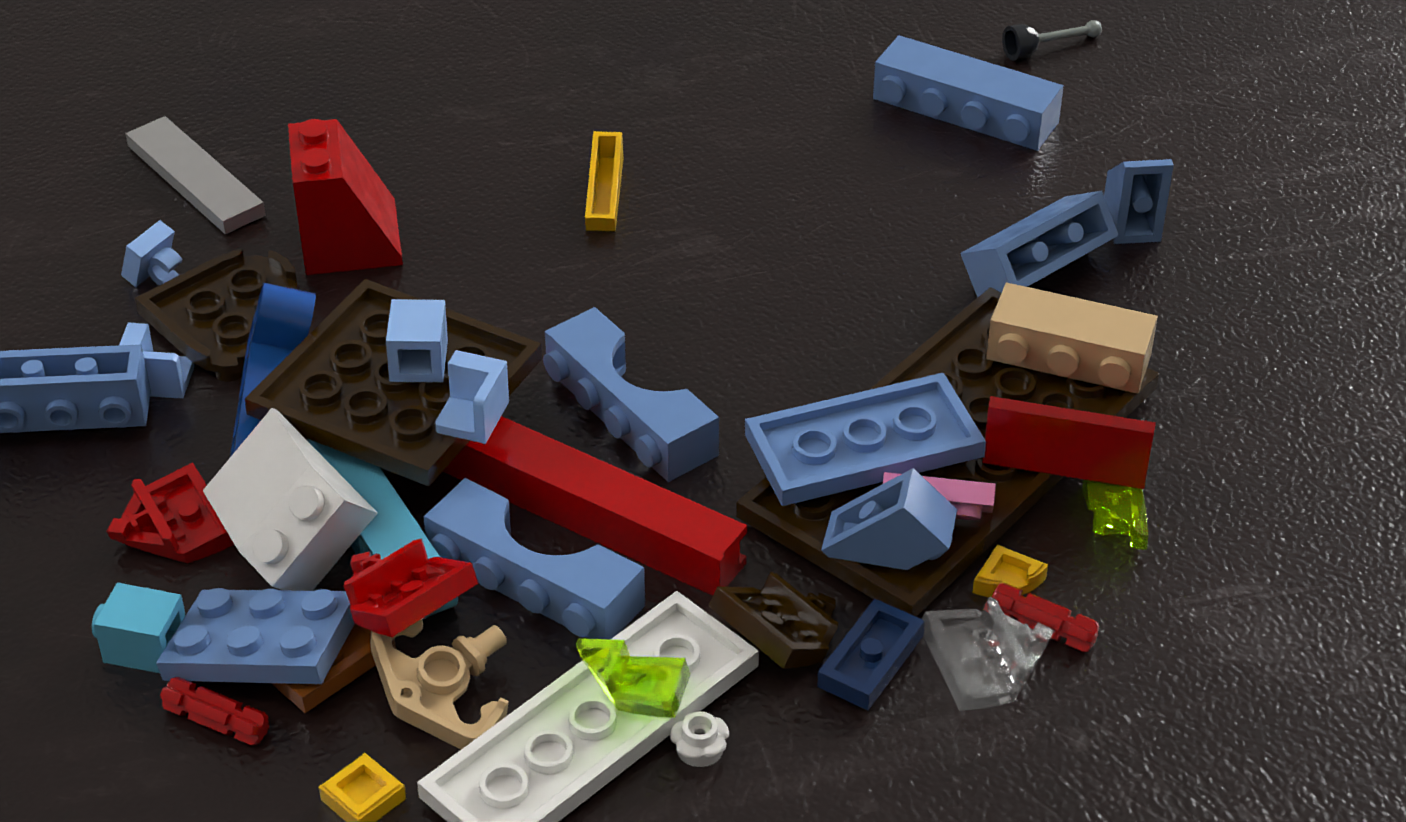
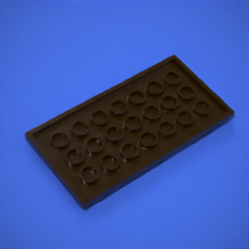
(961, 355)

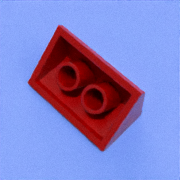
(1068, 442)

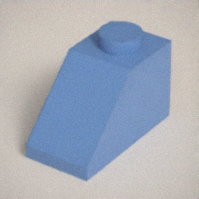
(1138, 199)
(892, 525)

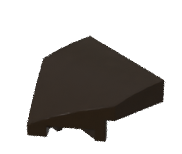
(780, 620)

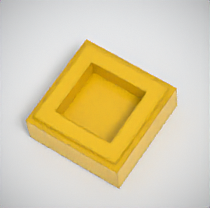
(362, 791)

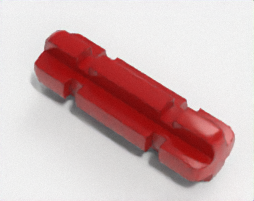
(1079, 631)
(215, 711)

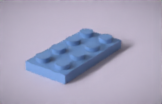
(861, 436)

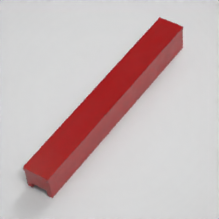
(606, 505)

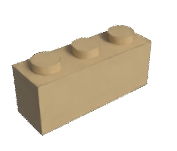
(1071, 337)

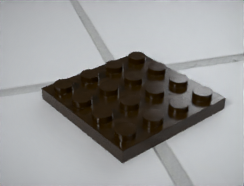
(341, 393)

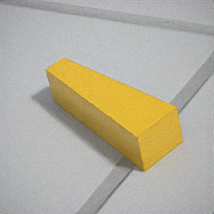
(604, 181)

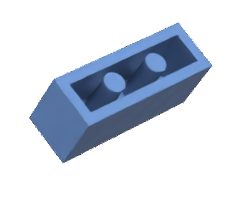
(1040, 243)

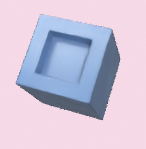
(166, 371)
(476, 397)

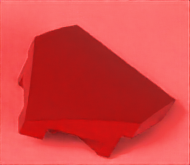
(172, 518)
(403, 587)

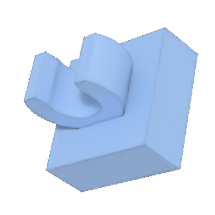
(151, 256)

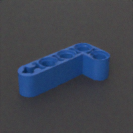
(277, 328)

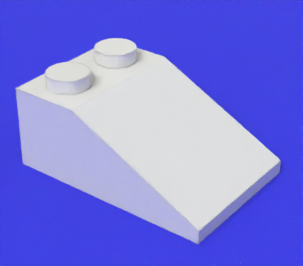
(286, 506)

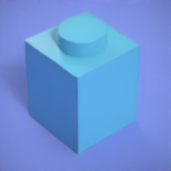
(136, 625)

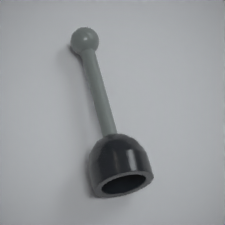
(1023, 41)

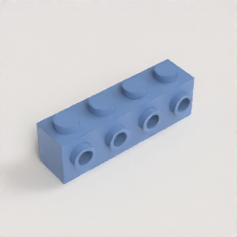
(73, 388)

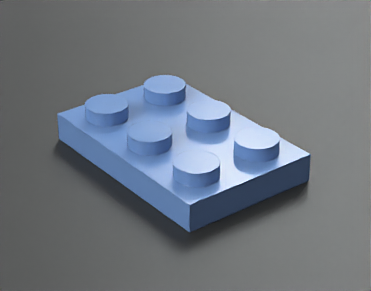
(259, 636)

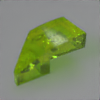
(1118, 511)
(636, 682)

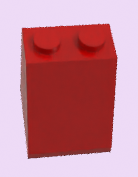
(340, 202)

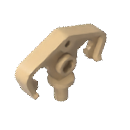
(426, 686)

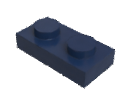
(871, 654)

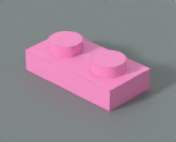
(966, 496)

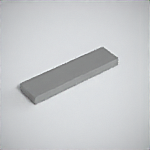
(195, 175)

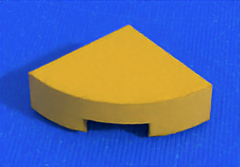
(1009, 568)

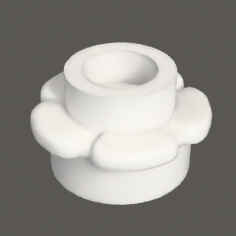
(703, 748)

